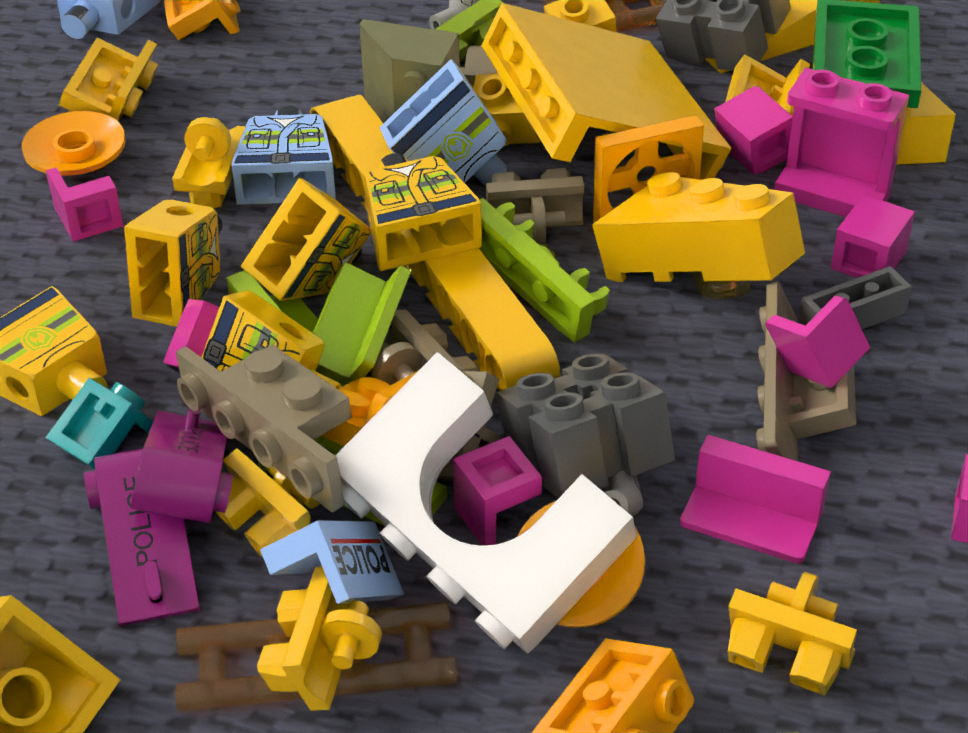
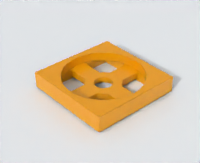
(645, 141)

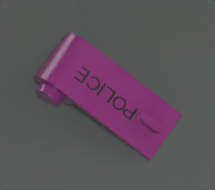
(182, 468)
(144, 548)

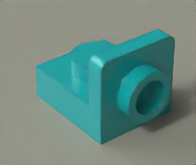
(98, 421)

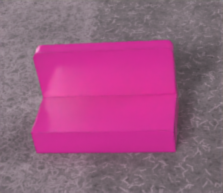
(756, 499)

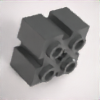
(719, 29)
(587, 423)

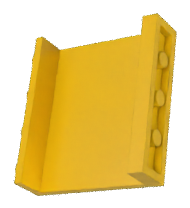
(592, 77)

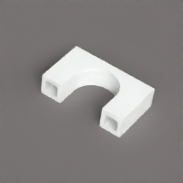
(516, 584)

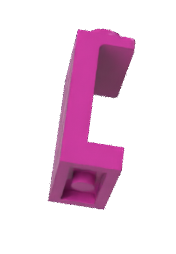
(841, 141)

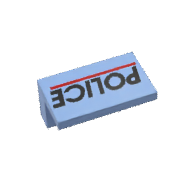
(349, 554)

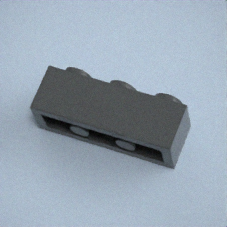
(871, 296)

